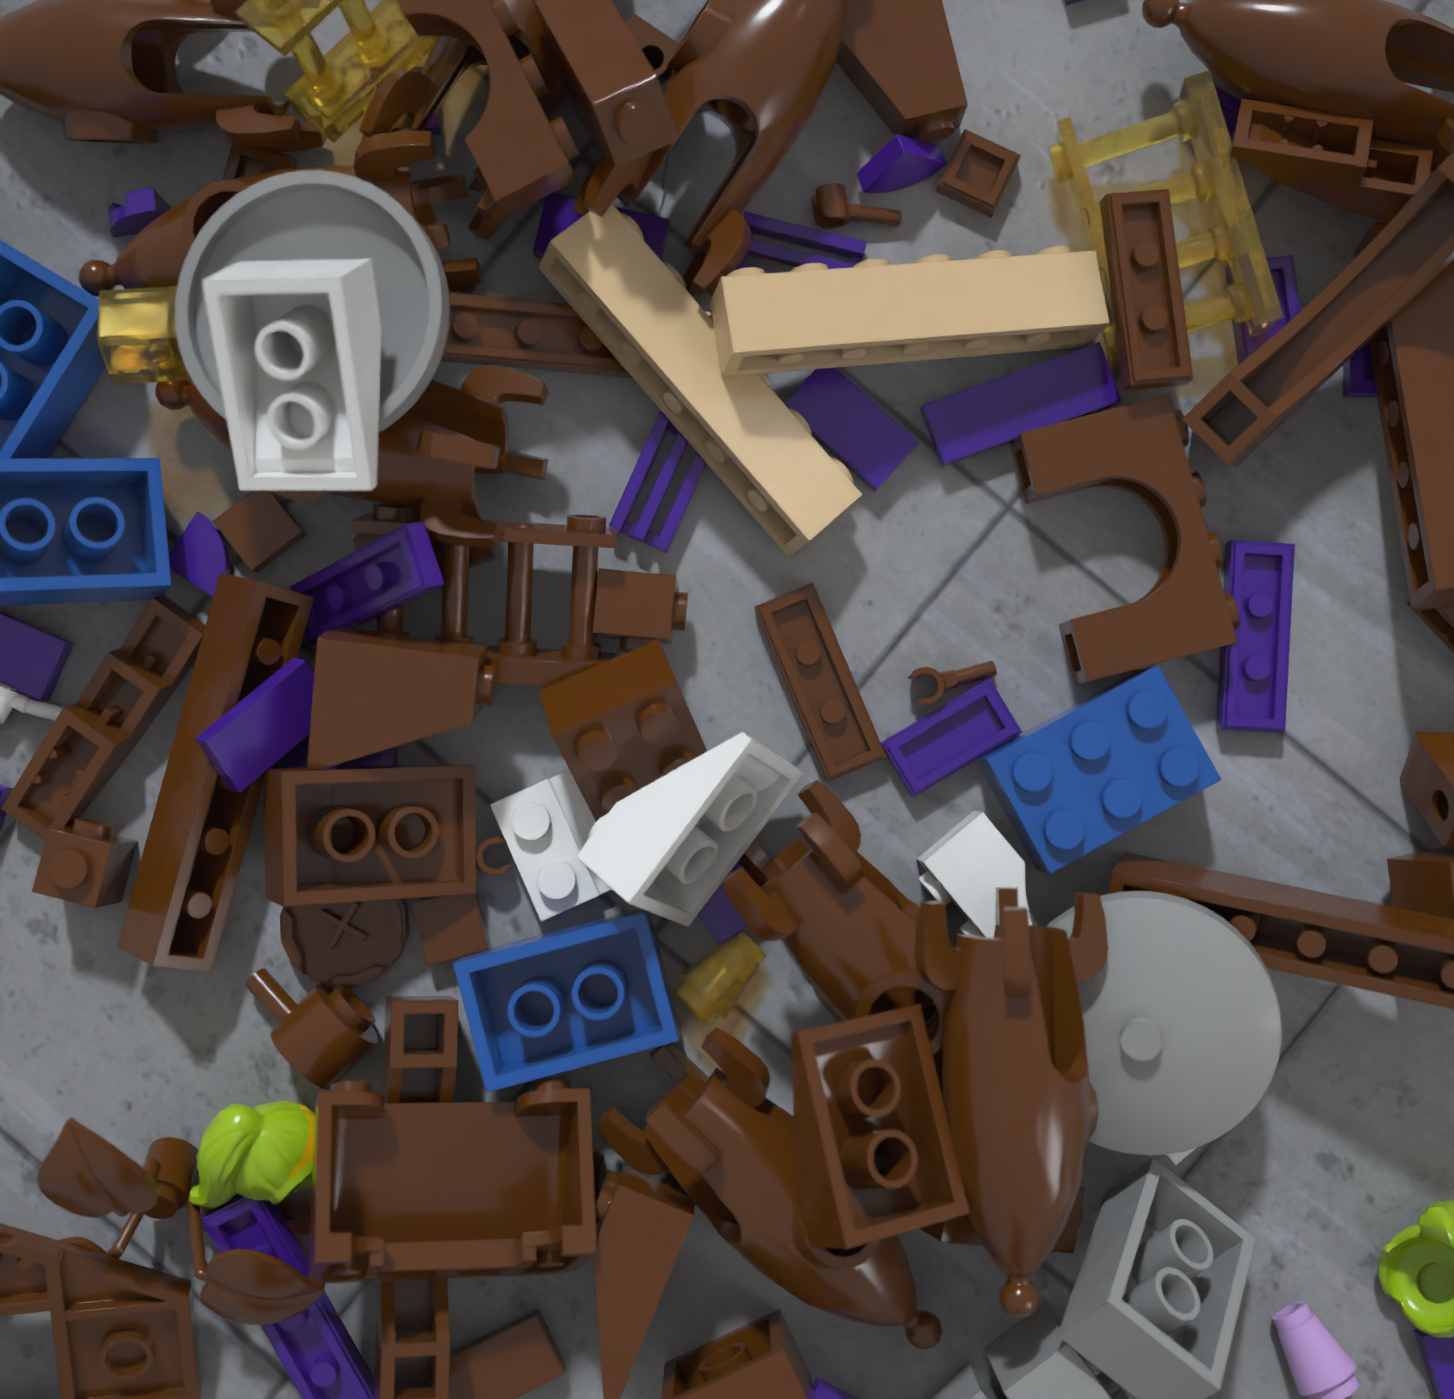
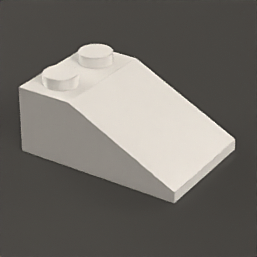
(299, 371)
(689, 828)

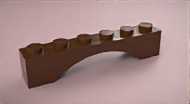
(1333, 326)
(414, 1314)

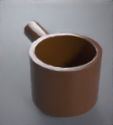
(319, 1034)

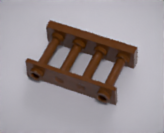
(517, 654)

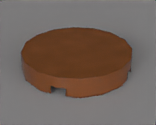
(346, 940)

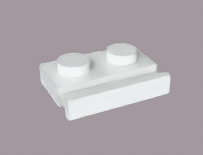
(544, 834)

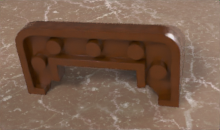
(451, 1186)

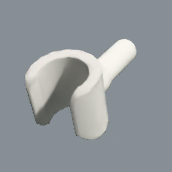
(12, 698)

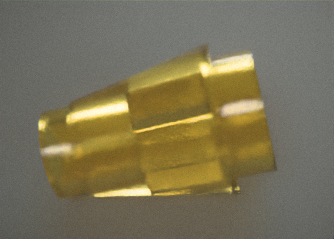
(719, 978)

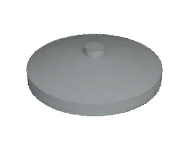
(325, 219)
(1175, 1025)

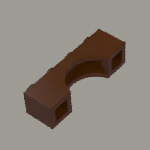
(513, 141)

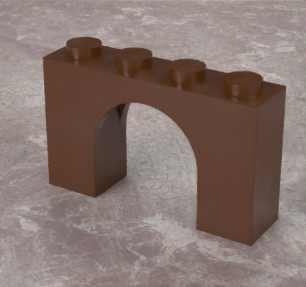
(1143, 454)

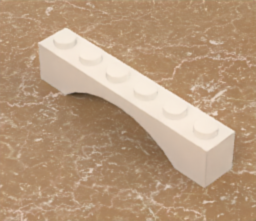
(968, 868)

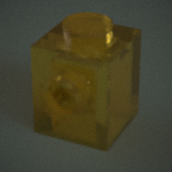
(140, 335)

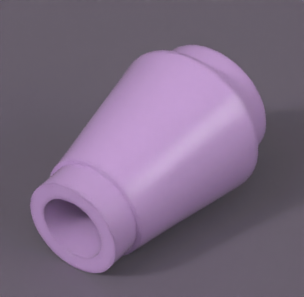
(1313, 1355)

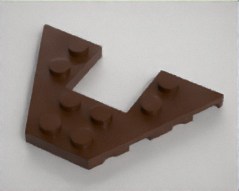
(113, 1321)

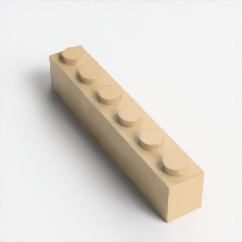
(906, 310)
(671, 352)

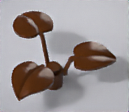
(96, 1178)

